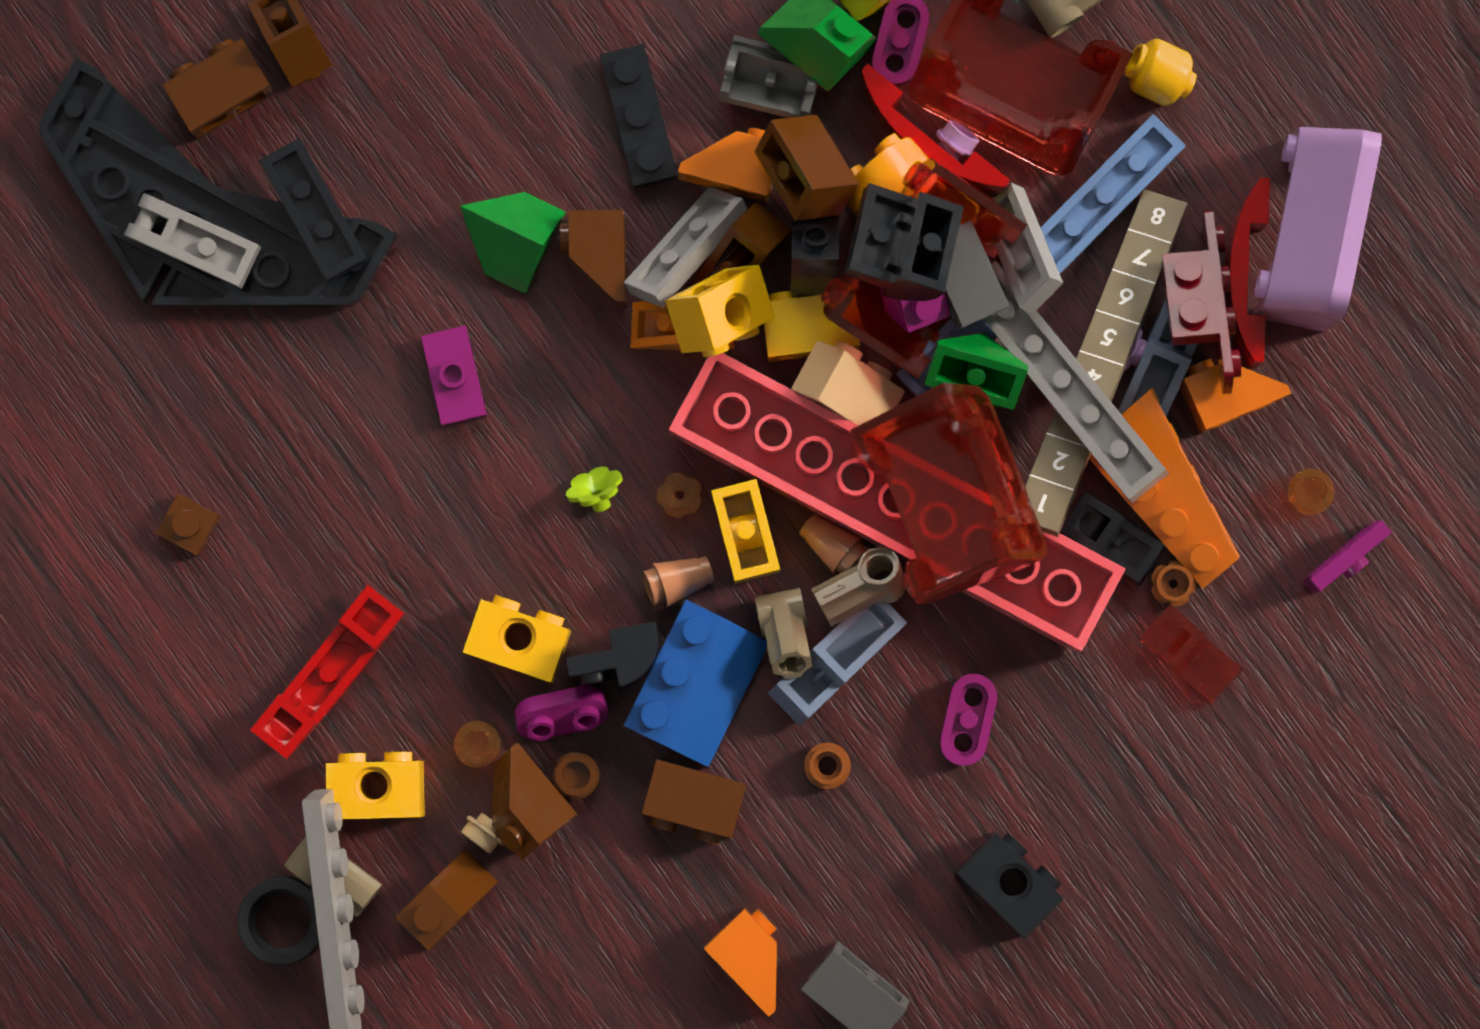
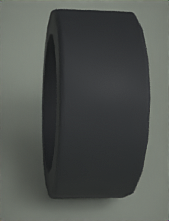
(247, 922)

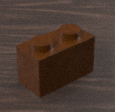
(218, 87)
(806, 167)
(693, 800)

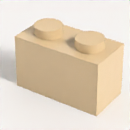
(845, 384)

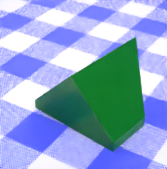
(512, 236)
(981, 363)

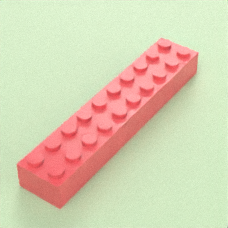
(812, 461)

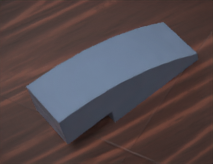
(1159, 366)
(837, 660)

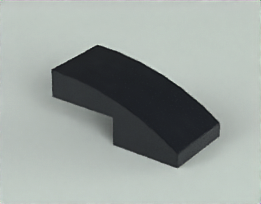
(1113, 537)

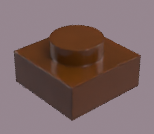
(188, 524)

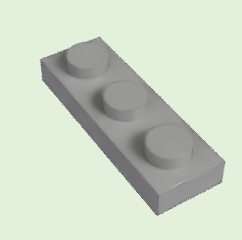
(685, 247)
(1028, 260)

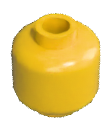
(1160, 72)

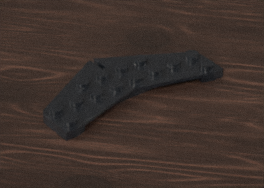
(118, 155)

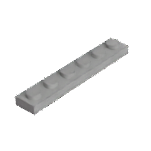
(1076, 396)
(333, 909)

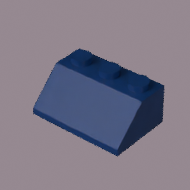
(696, 683)

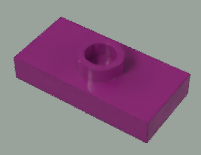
(454, 376)
(1348, 558)

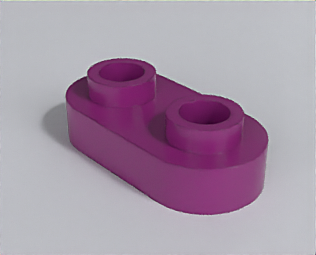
(901, 42)
(561, 712)
(967, 719)

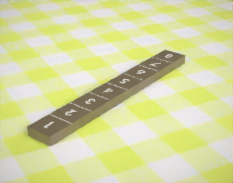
(1106, 349)

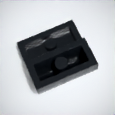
(904, 243)
(631, 655)

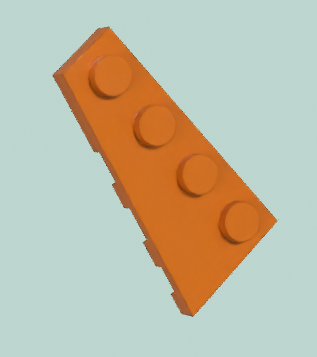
(1177, 504)

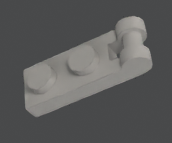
(194, 241)

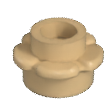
(482, 833)

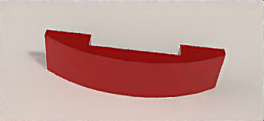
(884, 99)
(1249, 328)
(328, 673)

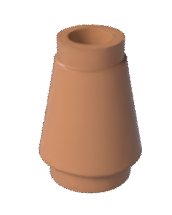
(833, 544)
(676, 579)

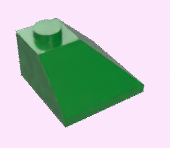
(818, 38)

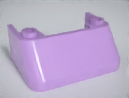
(1319, 226)

